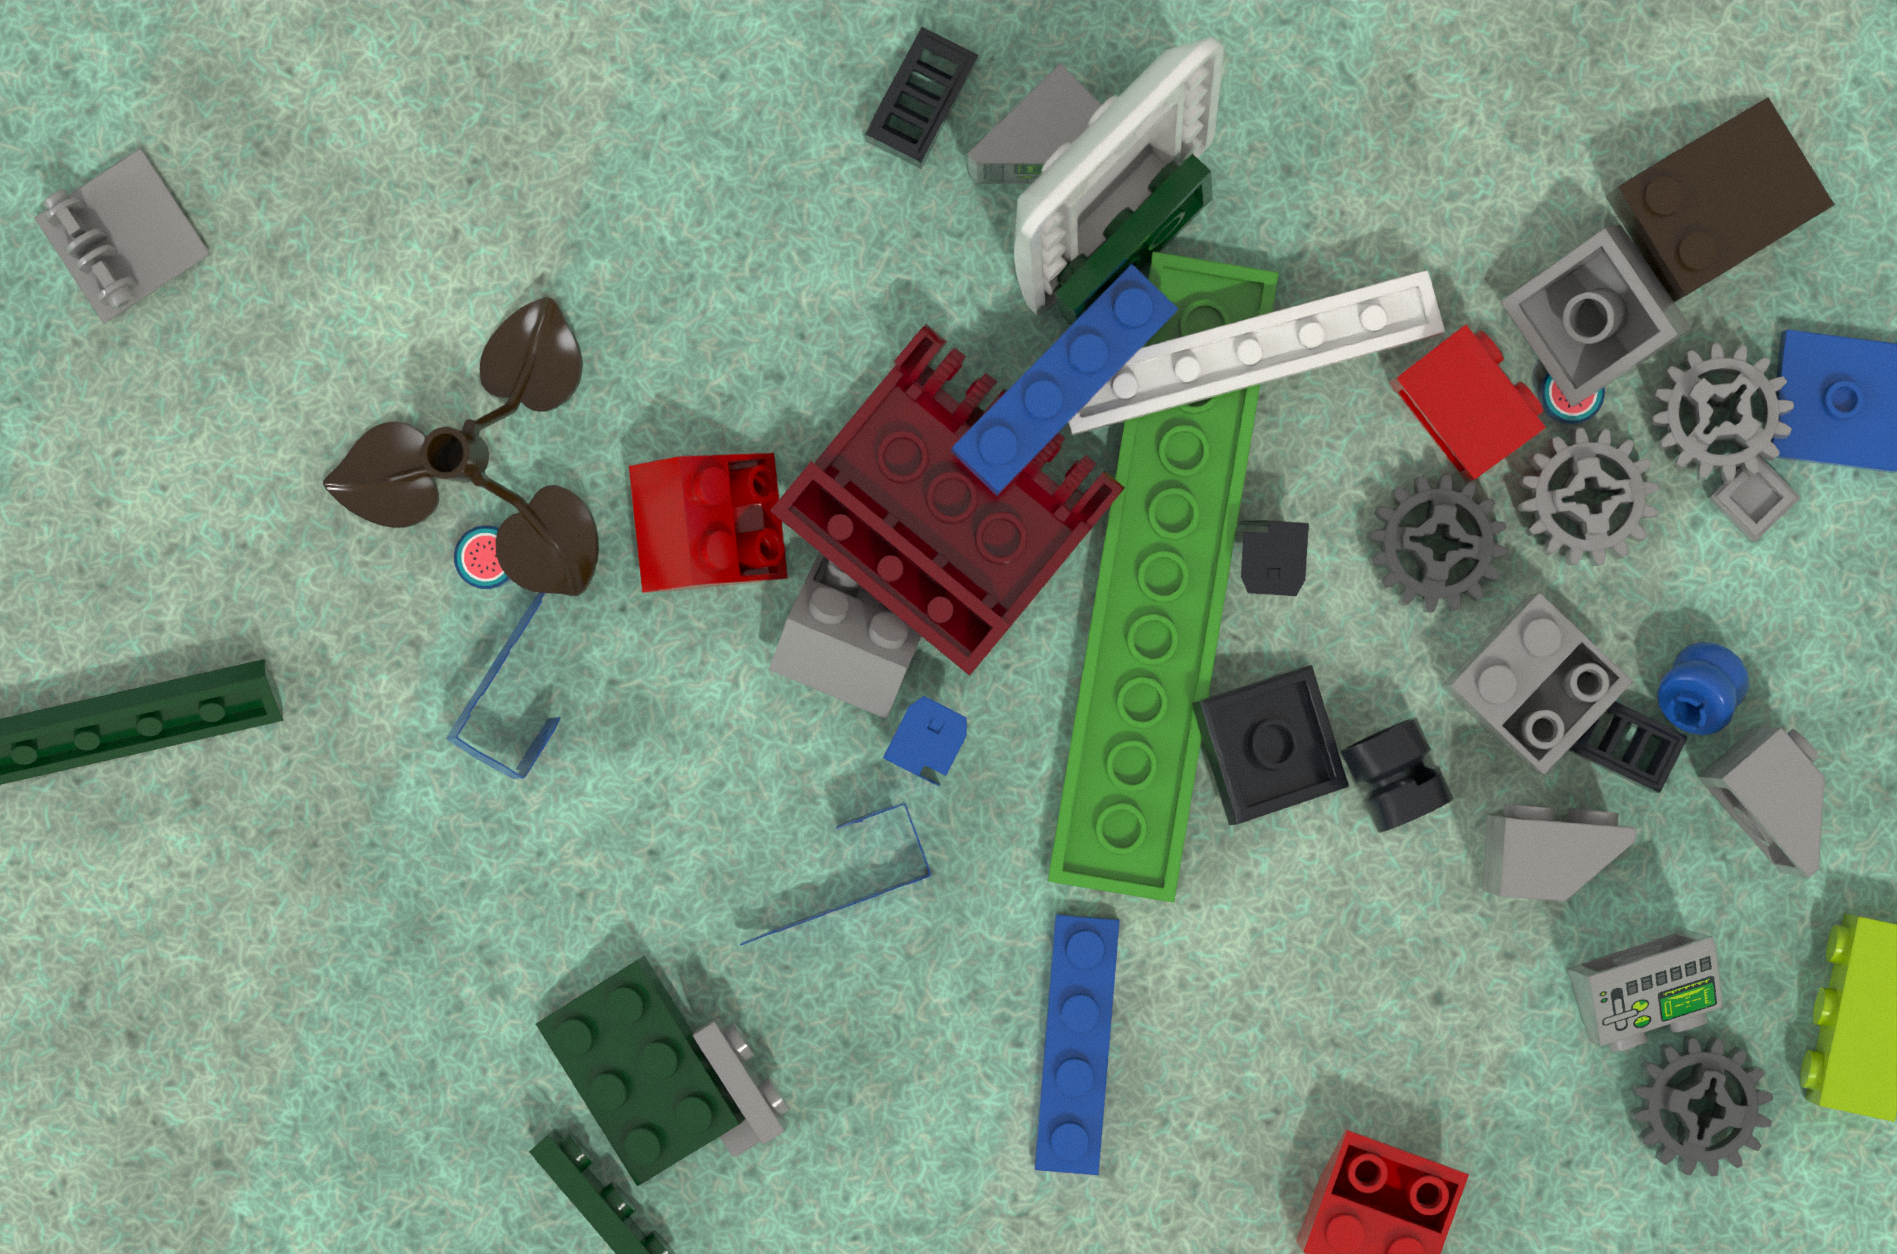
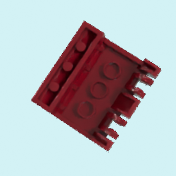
(922, 526)

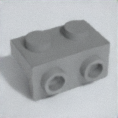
(757, 1099)

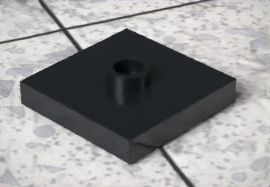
(1270, 745)

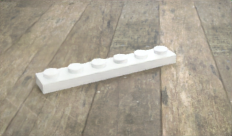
(1266, 349)

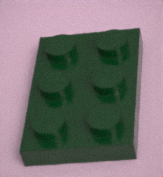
(1132, 236)
(640, 1071)

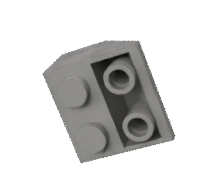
(845, 642)
(1537, 683)
(1547, 857)

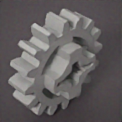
(1699, 392)
(1590, 527)

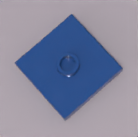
(1840, 399)

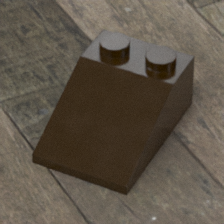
(1719, 199)

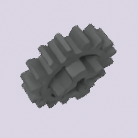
(1439, 514)
(1696, 1132)

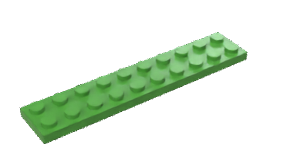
(1158, 609)

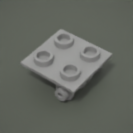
(121, 235)

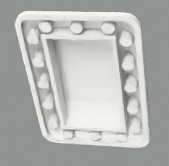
(1111, 164)

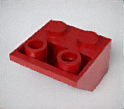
(1469, 402)
(707, 521)
(1380, 1201)

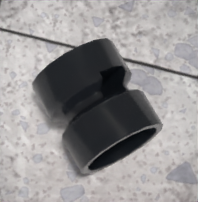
(1397, 775)

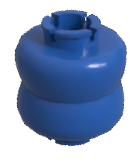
(1703, 688)

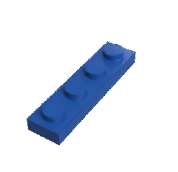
(1064, 379)
(1077, 1044)

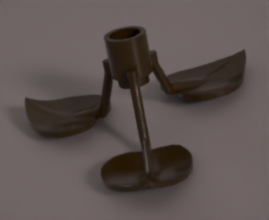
(392, 466)

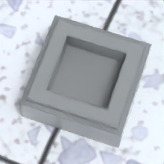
(1754, 501)

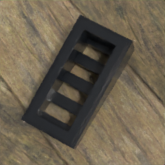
(898, 143)
(1662, 761)

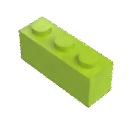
(1857, 1022)

